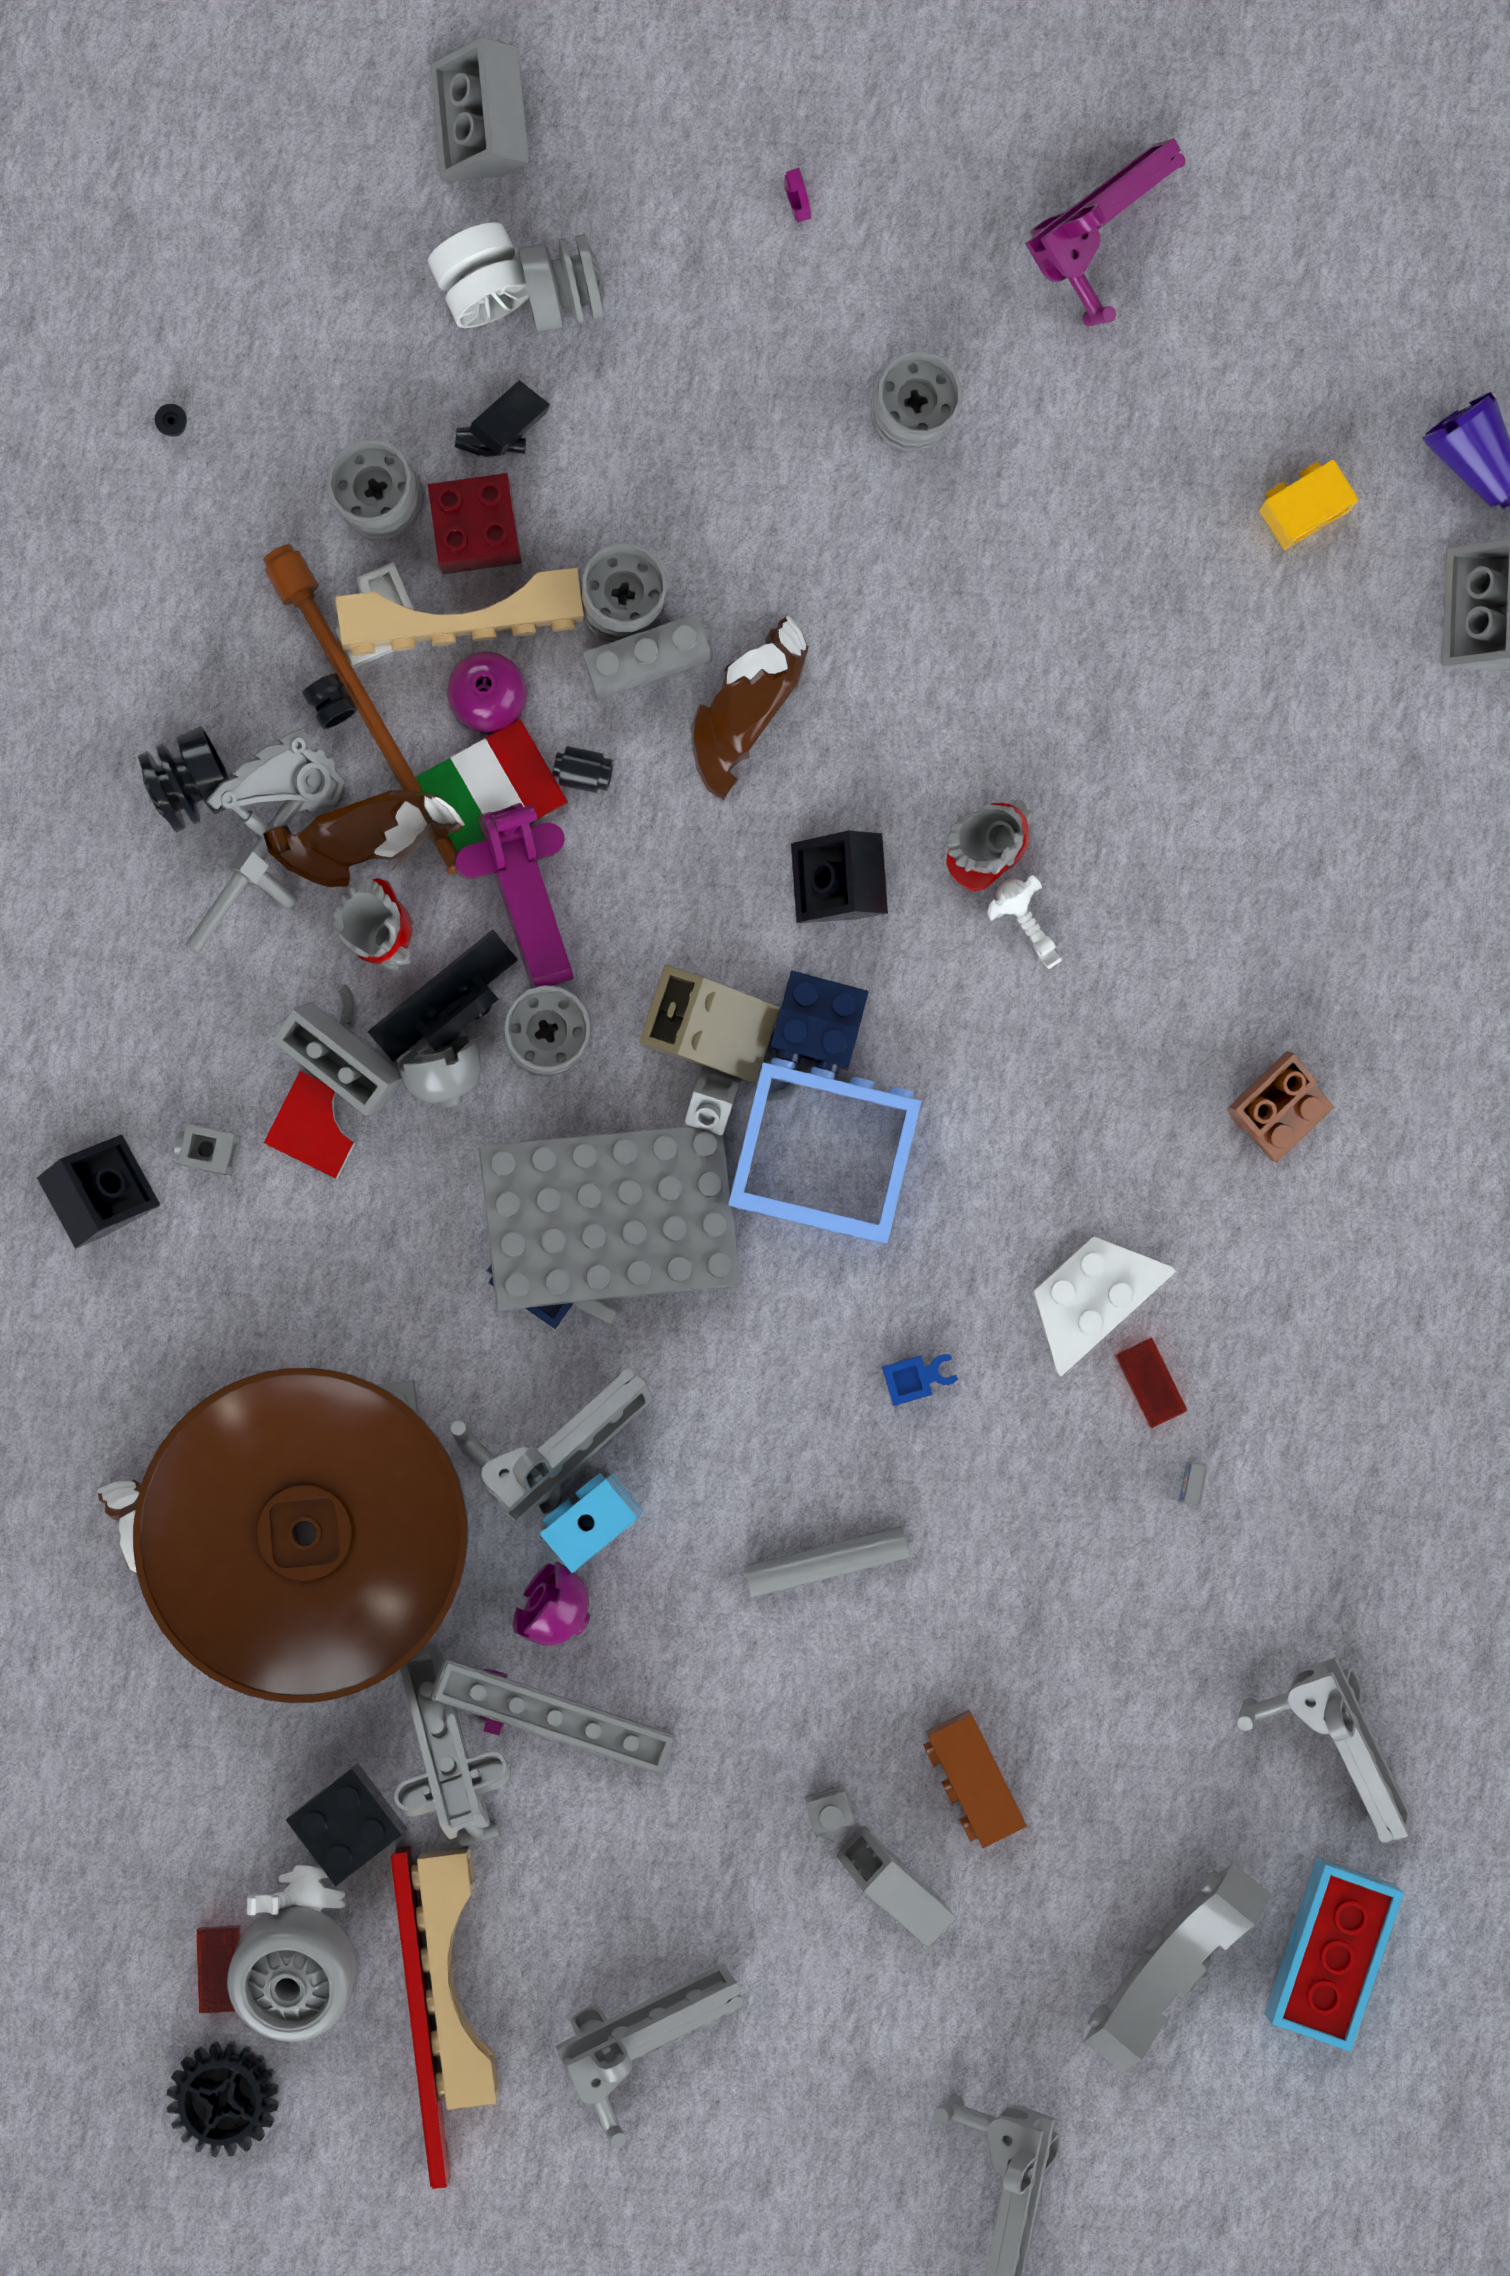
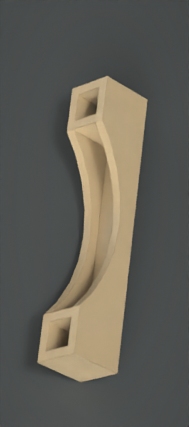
(375, 621)
(466, 2061)

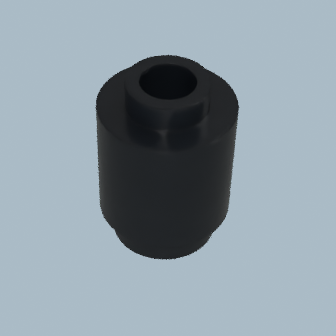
(583, 769)

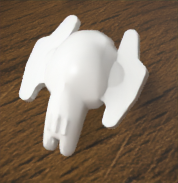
(1014, 898)
(303, 1891)

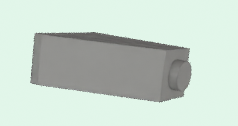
(895, 1887)

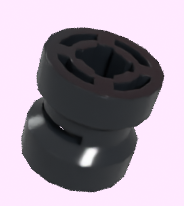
(329, 701)

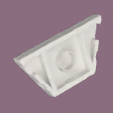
(1092, 1296)

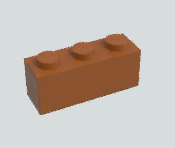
(974, 1779)

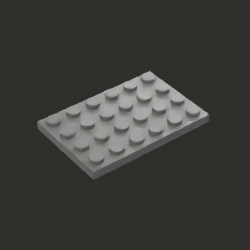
(608, 1217)

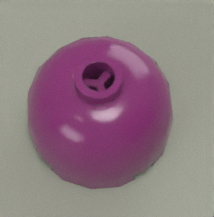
(501, 701)
(555, 1607)

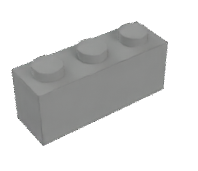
(647, 656)
(338, 1058)

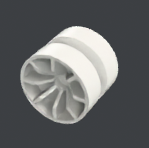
(479, 275)

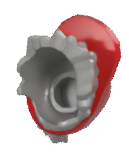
(988, 843)
(375, 924)

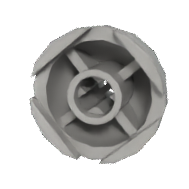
(442, 1073)

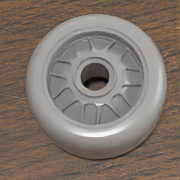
(292, 1974)

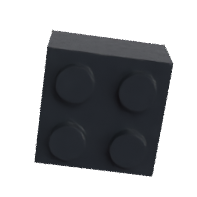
(346, 1824)

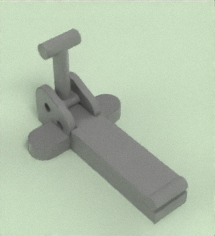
(533, 1477)
(1330, 1704)
(452, 1779)
(604, 2048)
(1021, 2152)

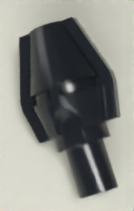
(468, 442)

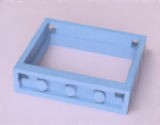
(857, 1089)

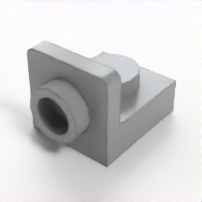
(712, 1101)

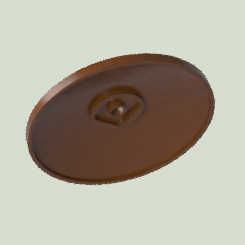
(223, 1550)

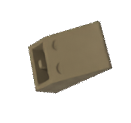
(709, 1024)

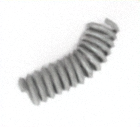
(347, 1020)
(782, 1092)

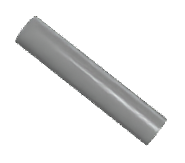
(826, 1561)

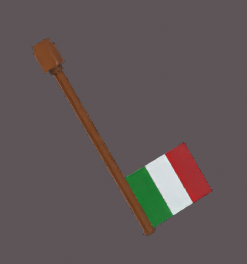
(475, 781)

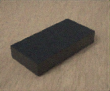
(509, 417)

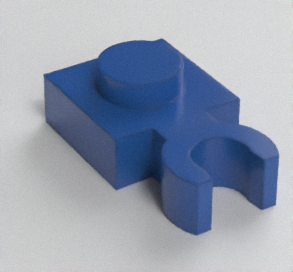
(910, 1379)

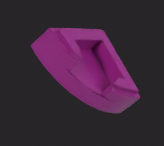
(797, 195)

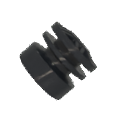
(184, 779)

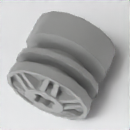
(562, 283)
(930, 384)
(363, 470)
(628, 571)
(554, 1008)

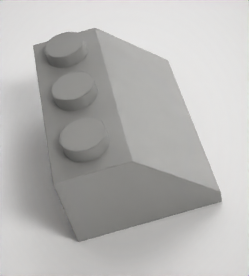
(479, 111)
(1477, 607)

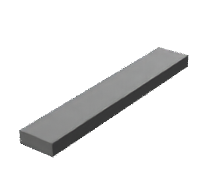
(552, 1716)

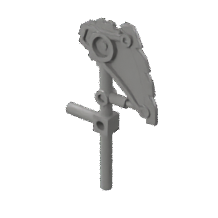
(277, 774)

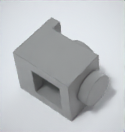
(189, 1145)
(830, 1812)

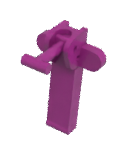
(1070, 239)
(512, 854)

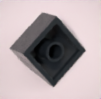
(839, 877)
(97, 1190)

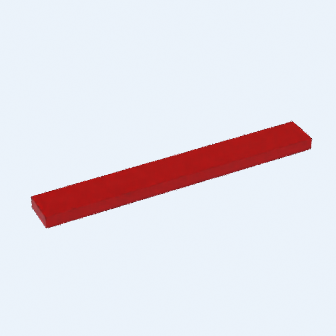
(420, 2019)

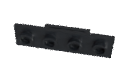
(447, 1000)

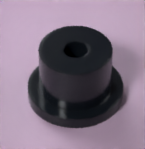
(167, 414)

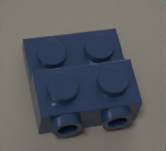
(818, 1022)

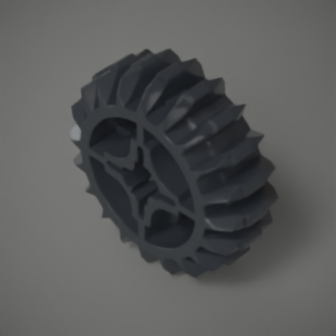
(237, 2105)

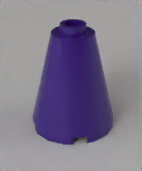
(1476, 448)

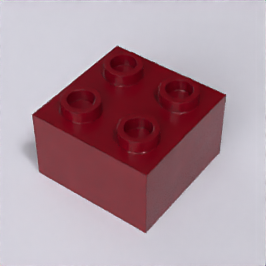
(474, 523)

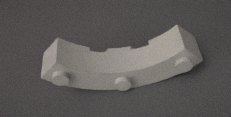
(1173, 1963)

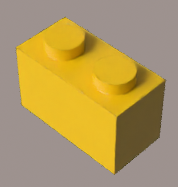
(1308, 503)

